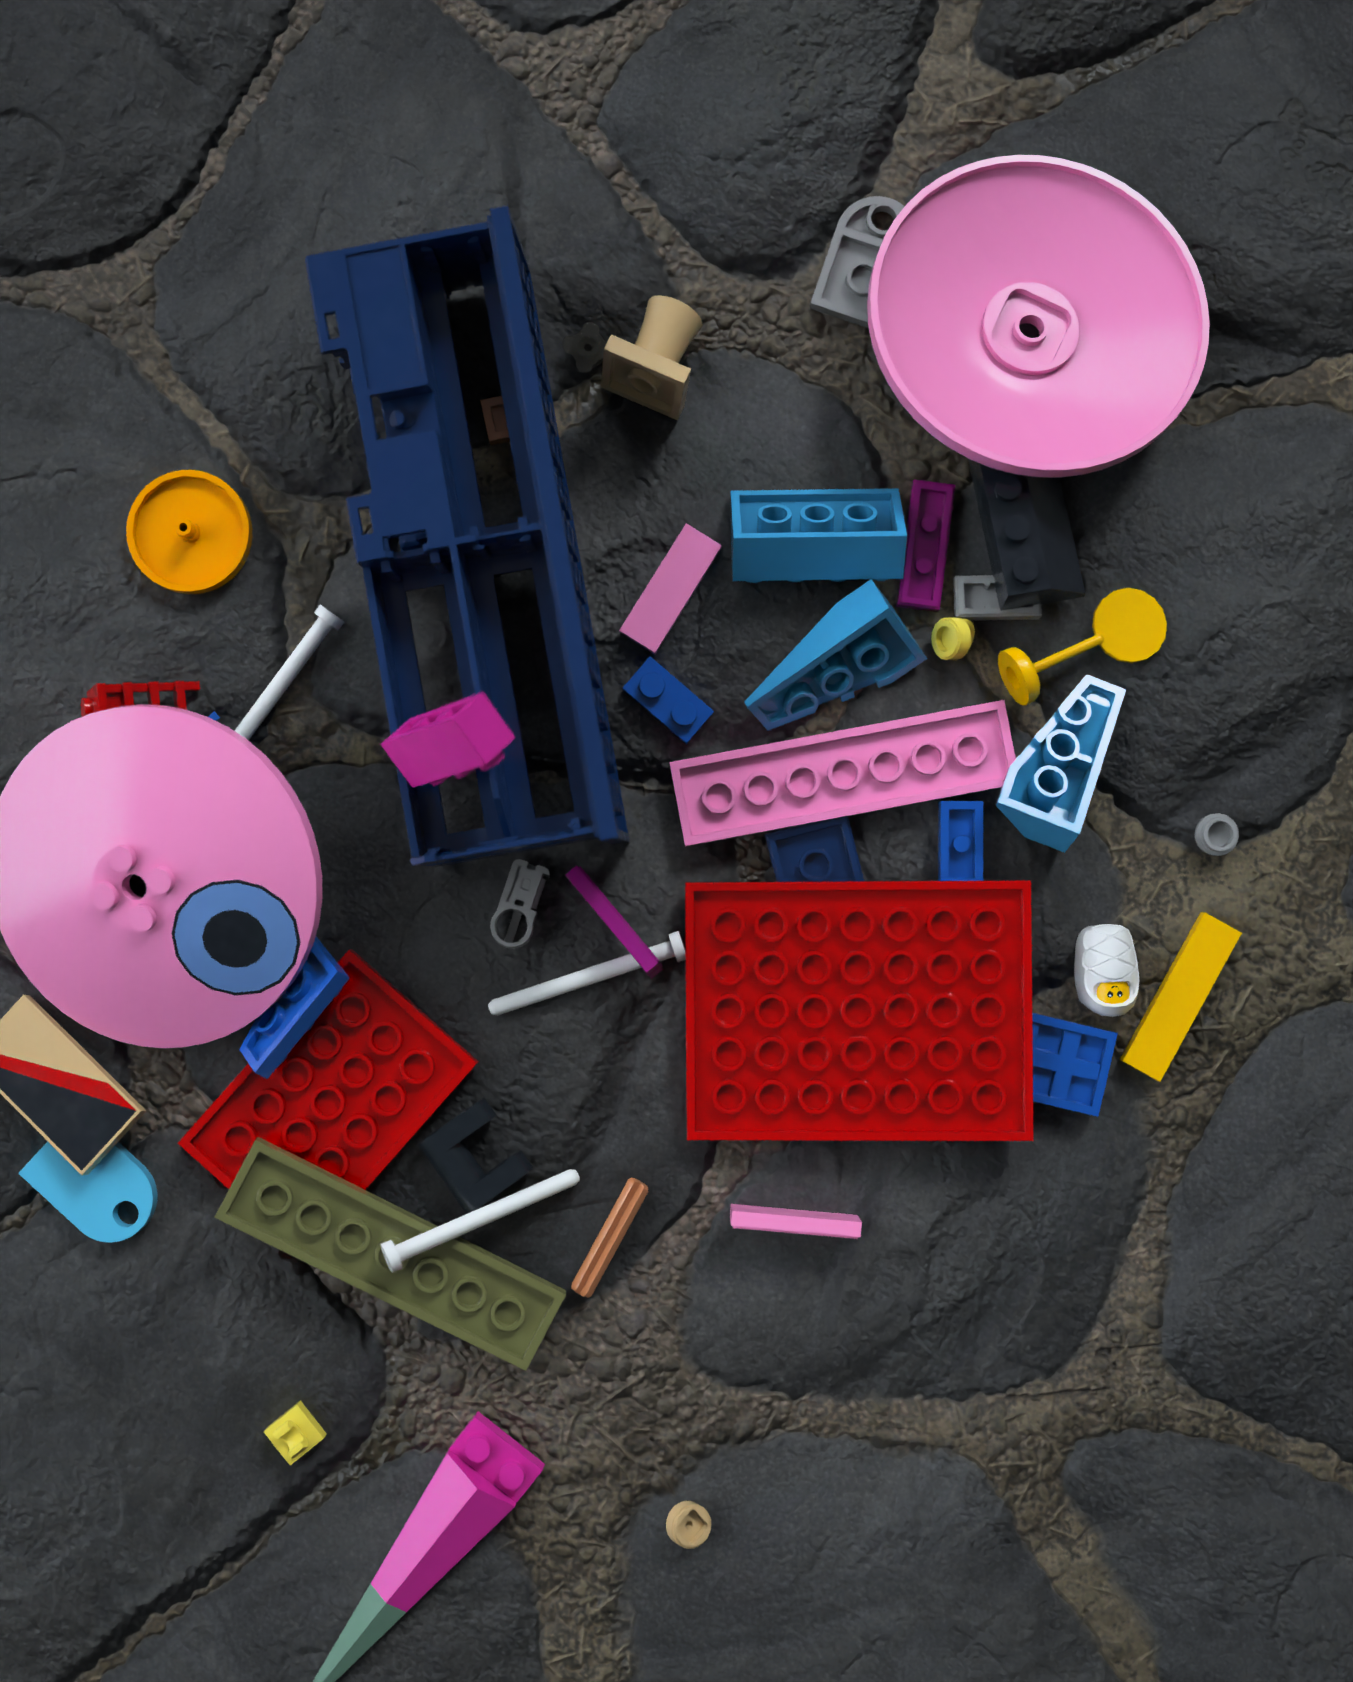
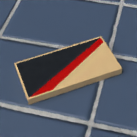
(61, 1087)

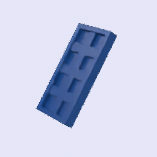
(1070, 1063)

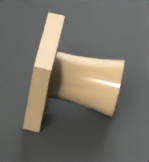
(651, 367)

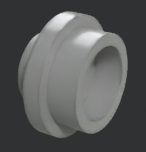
(1216, 834)

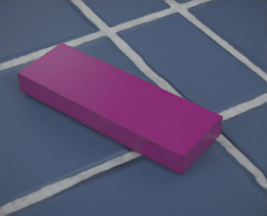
(926, 545)
(614, 921)

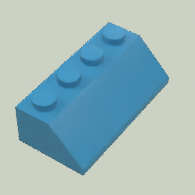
(817, 535)

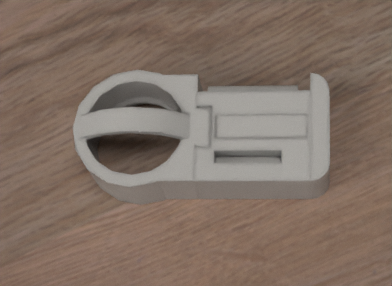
(521, 896)

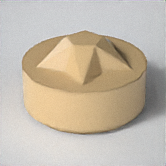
(688, 1524)

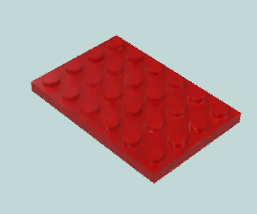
(344, 1091)

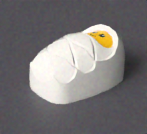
(1106, 969)

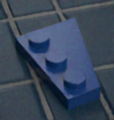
(294, 1013)

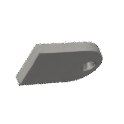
(850, 261)

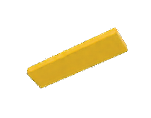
(1180, 996)

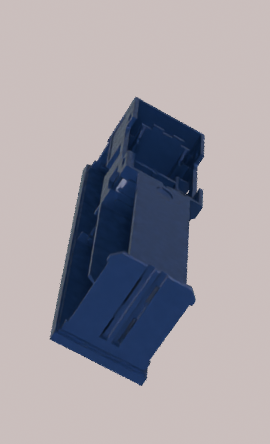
(425, 479)

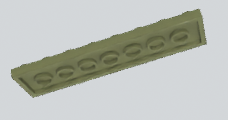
(341, 1233)

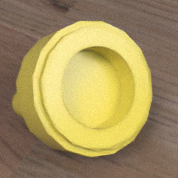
(952, 637)

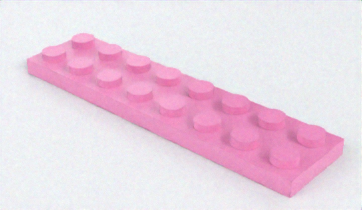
(843, 773)

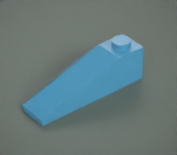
(846, 650)
(1058, 770)

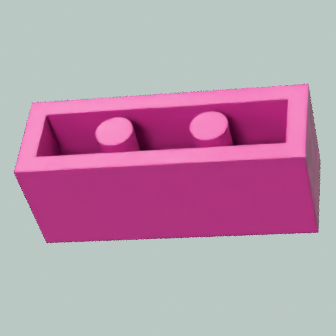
(449, 741)

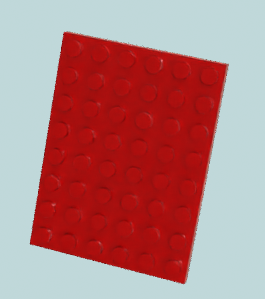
(859, 1011)

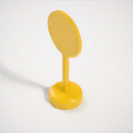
(1125, 626)

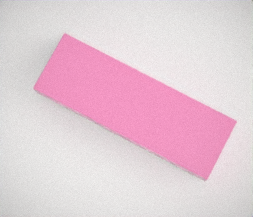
(670, 588)
(795, 1221)

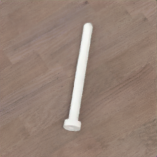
(289, 671)
(585, 977)
(397, 1253)

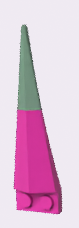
(463, 1502)

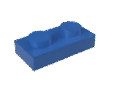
(668, 700)
(960, 841)

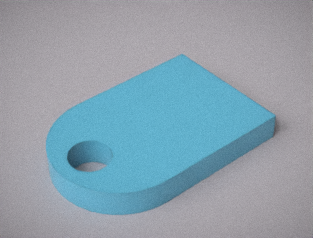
(94, 1198)

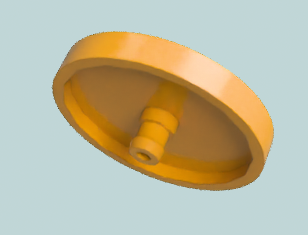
(189, 532)

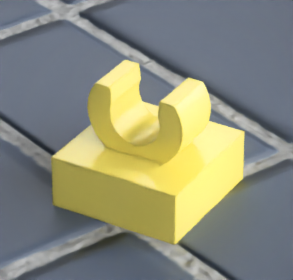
(295, 1433)

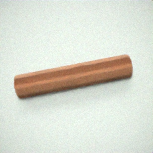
(609, 1237)

